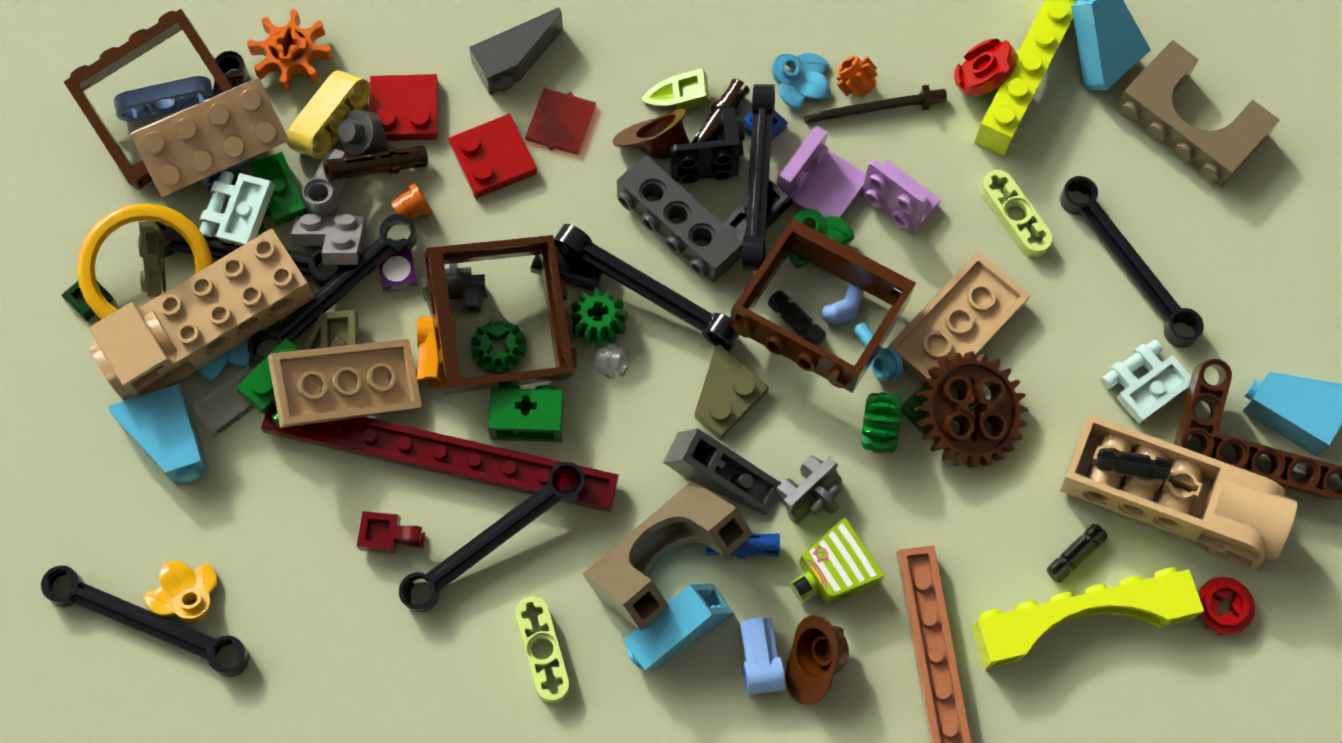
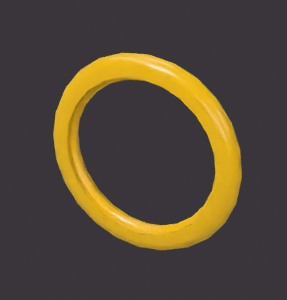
(123, 216)

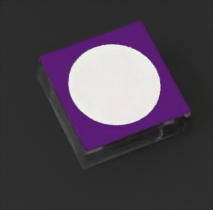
(398, 272)

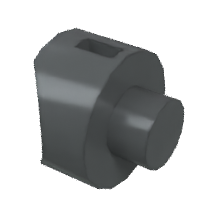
(362, 133)

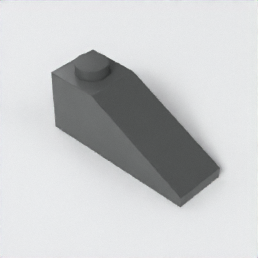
(510, 54)
(721, 470)

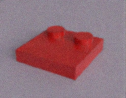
(406, 105)
(492, 156)

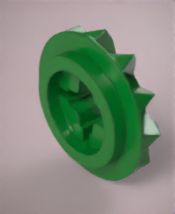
(498, 360)

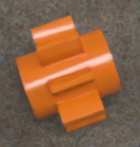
(856, 76)

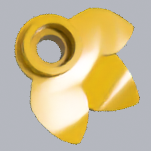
(180, 587)

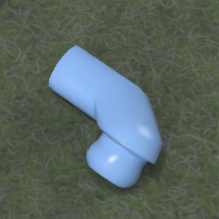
(846, 309)

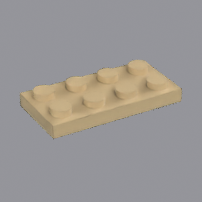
(209, 137)
(960, 316)
(344, 382)

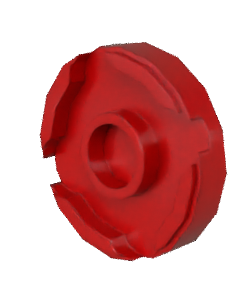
(985, 67)

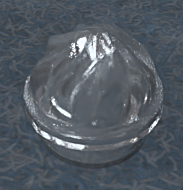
(611, 361)

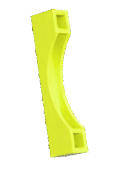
(1033, 60)
(1158, 601)

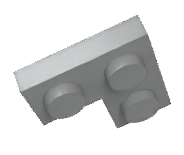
(339, 236)

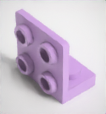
(820, 178)
(898, 195)

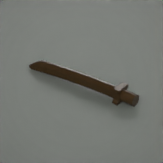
(924, 98)

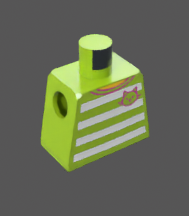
(836, 567)

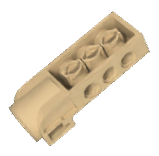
(199, 318)
(1202, 499)

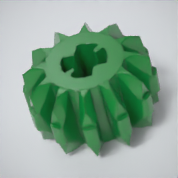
(612, 318)
(881, 422)

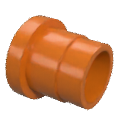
(412, 203)

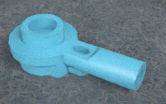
(887, 363)

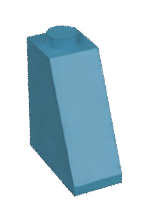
(1106, 41)
(1297, 408)
(164, 431)
(685, 620)

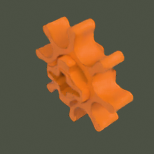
(281, 44)

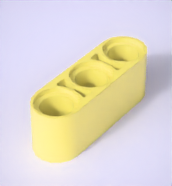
(318, 123)

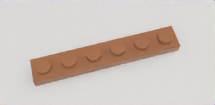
(933, 645)

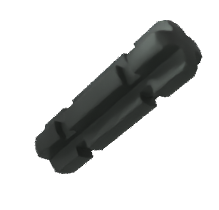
(796, 318)
(1133, 463)
(1077, 552)

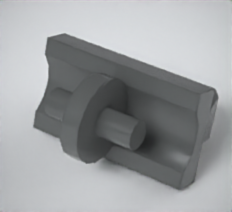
(462, 286)
(814, 492)

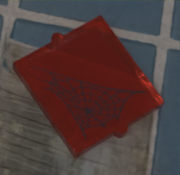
(560, 121)

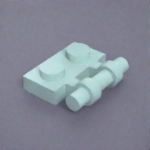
(244, 210)
(1152, 391)

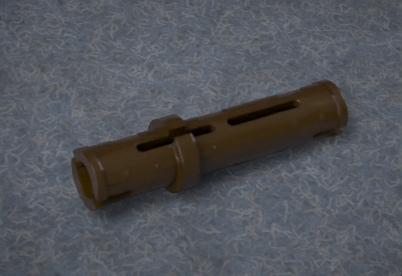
(731, 98)
(368, 164)

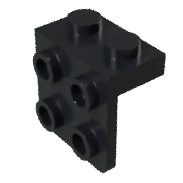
(711, 158)

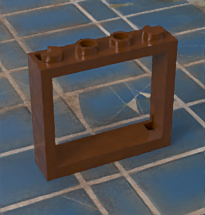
(116, 58)
(840, 262)
(555, 294)

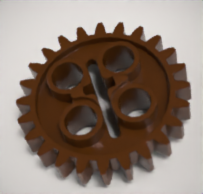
(1000, 410)

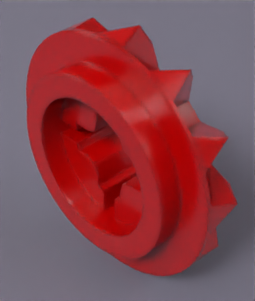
(1241, 605)

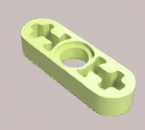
(1018, 199)
(526, 627)

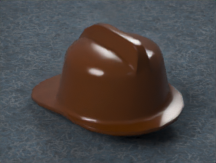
(655, 135)
(815, 657)

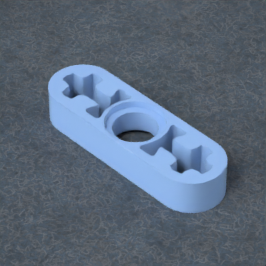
(162, 98)

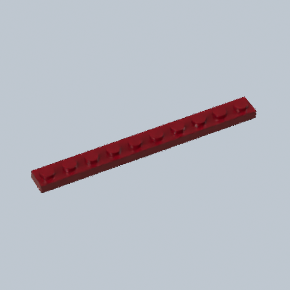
(448, 456)

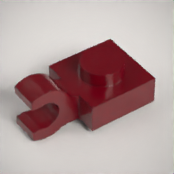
(383, 531)

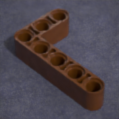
(1246, 452)

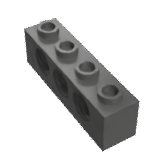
(649, 179)

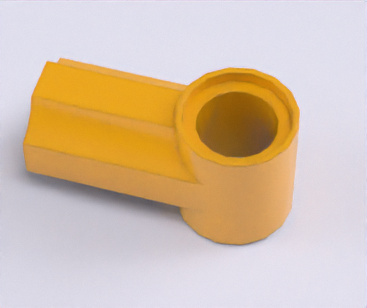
(428, 365)

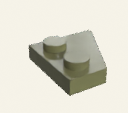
(152, 250)

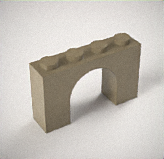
(1214, 153)
(687, 518)

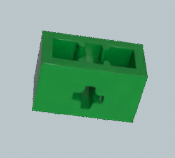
(541, 424)

